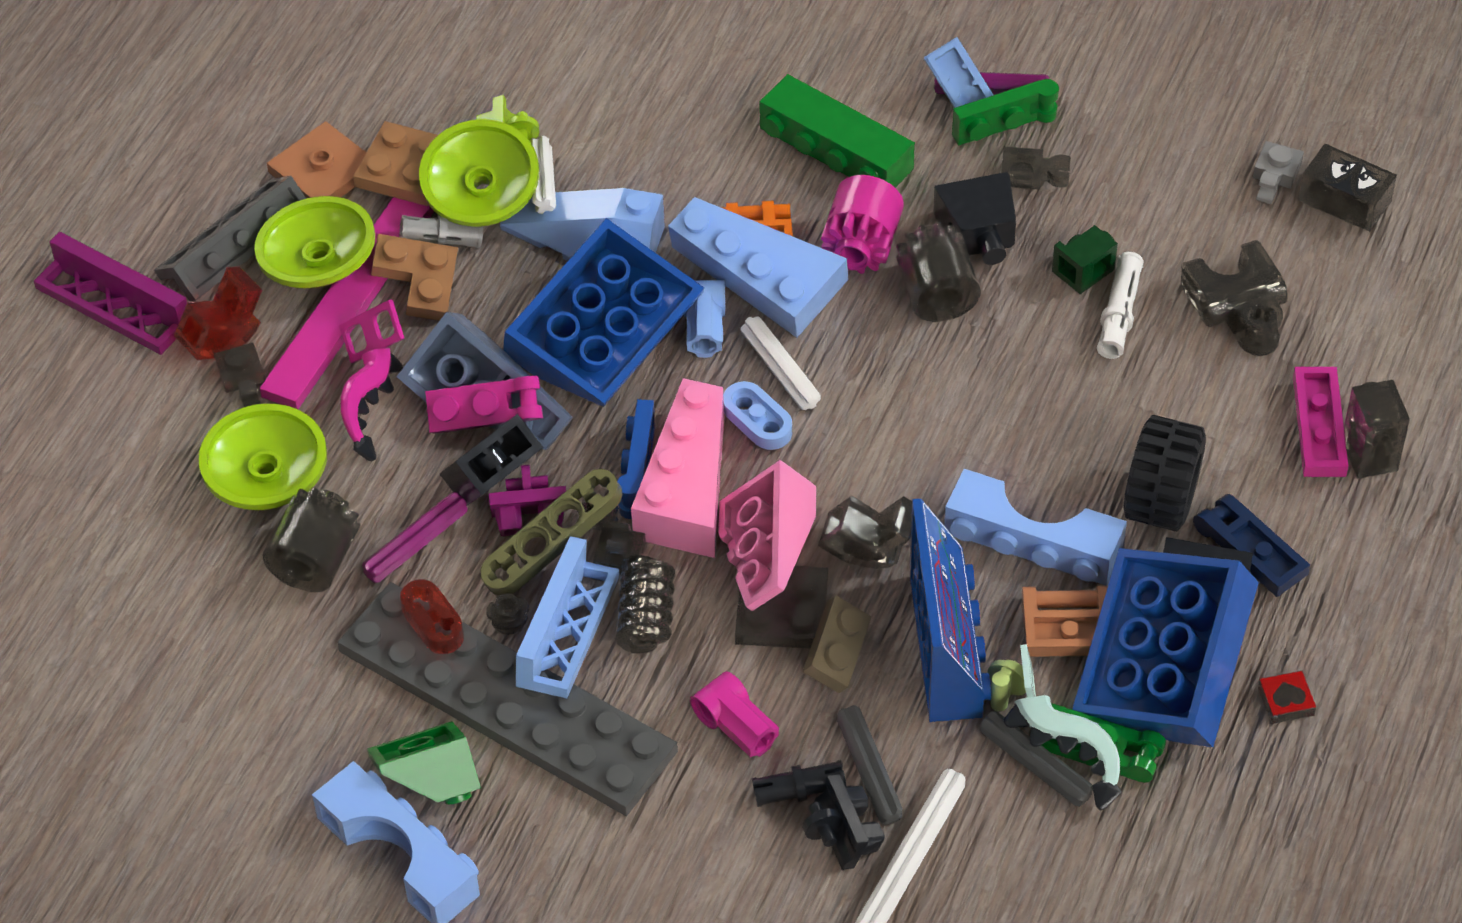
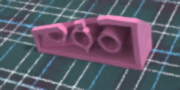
(766, 530)

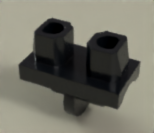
(837, 822)

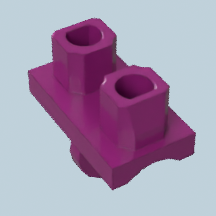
(523, 497)

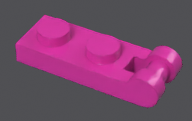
(482, 404)

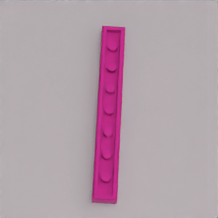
(321, 334)

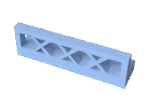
(553, 612)

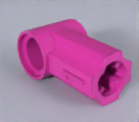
(727, 706)

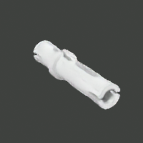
(1118, 316)

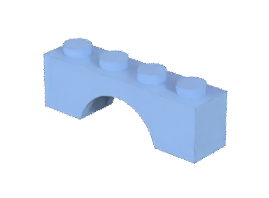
(1077, 546)
(361, 809)

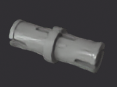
(440, 231)

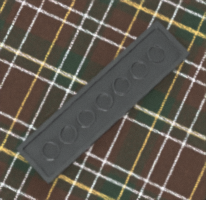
(476, 684)

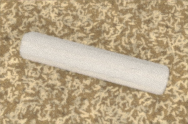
(544, 194)
(780, 363)

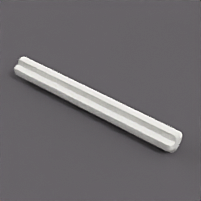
(913, 848)

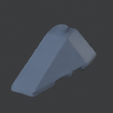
(463, 355)

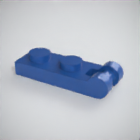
(634, 461)

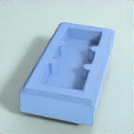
(957, 74)

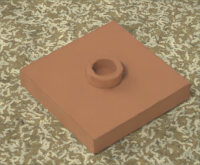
(320, 162)

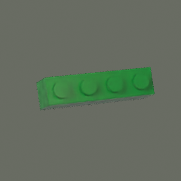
(834, 133)

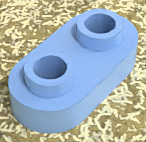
(762, 416)

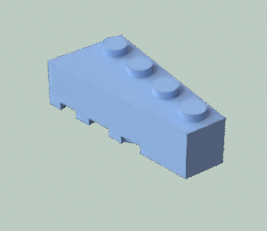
(760, 264)

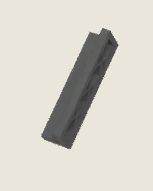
(228, 240)

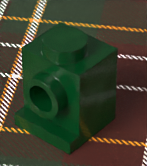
(1085, 259)

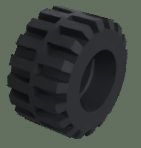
(1164, 473)

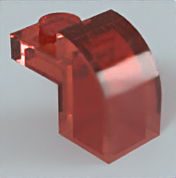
(225, 321)

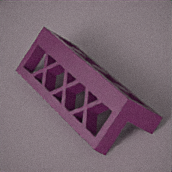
(116, 281)

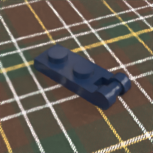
(1273, 559)

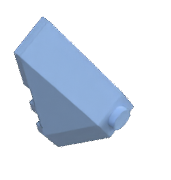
(582, 212)

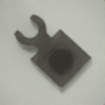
(1029, 168)

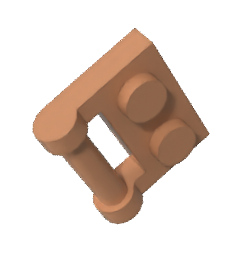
(1060, 630)

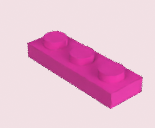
(1320, 422)

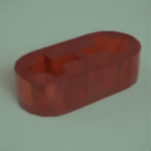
(439, 612)

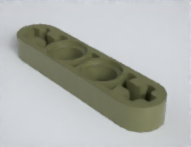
(556, 537)

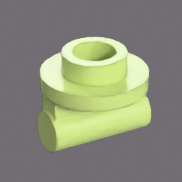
(1006, 680)

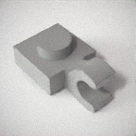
(1276, 168)

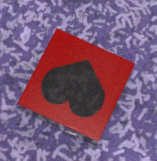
(1286, 697)

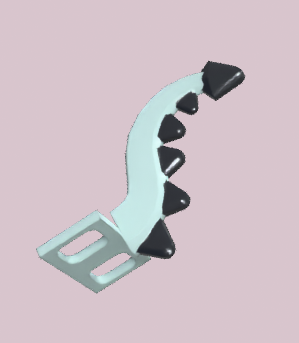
(1068, 731)

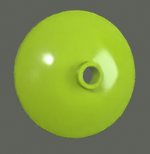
(477, 155)
(315, 242)
(258, 442)

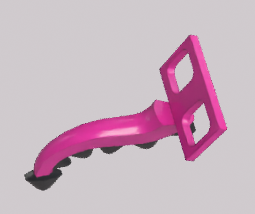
(374, 375)

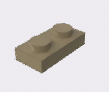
(837, 644)

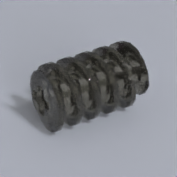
(644, 604)

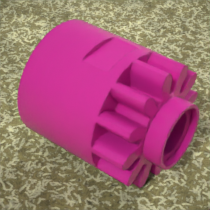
(863, 221)

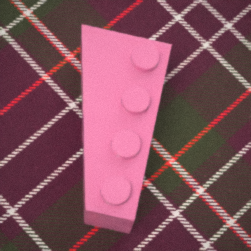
(682, 480)

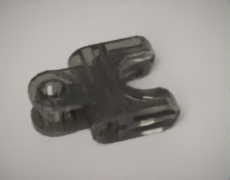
(1242, 300)

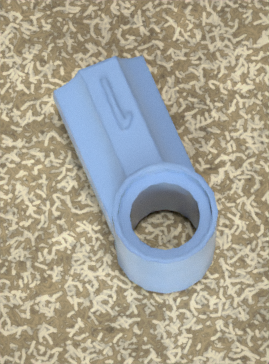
(705, 319)

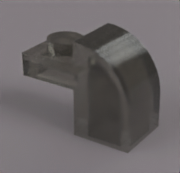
(866, 536)

